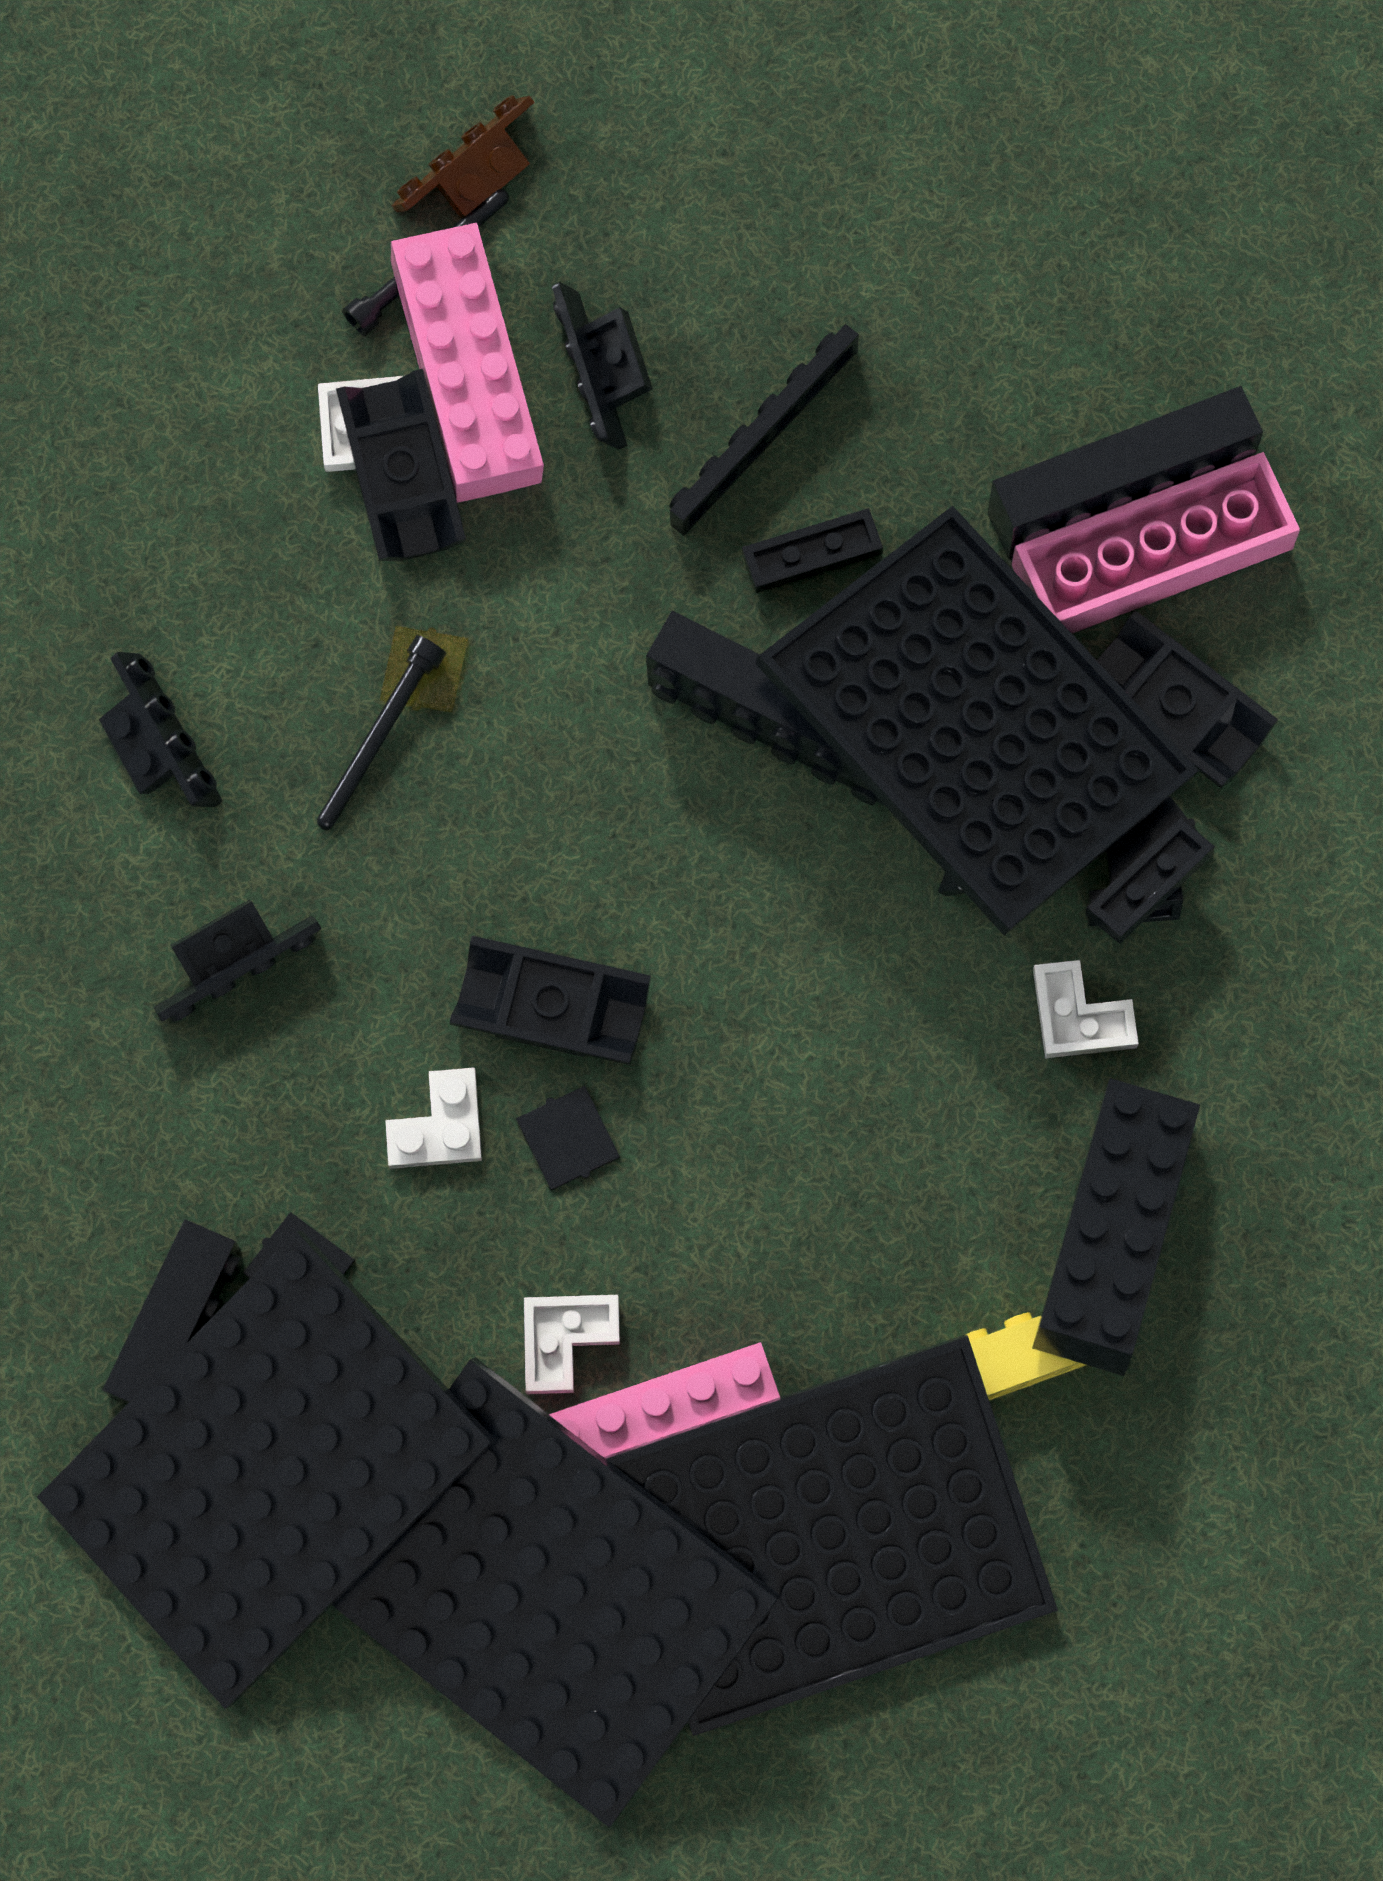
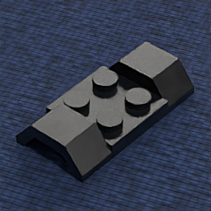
(401, 468)
(1187, 699)
(552, 1001)

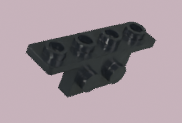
(606, 361)
(152, 738)
(226, 951)

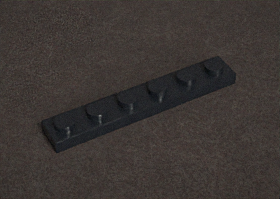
(752, 440)

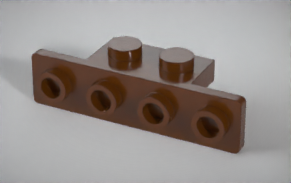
(477, 167)

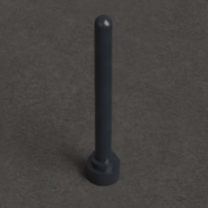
(368, 310)
(422, 658)

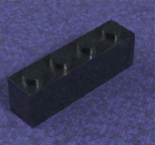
(176, 1306)

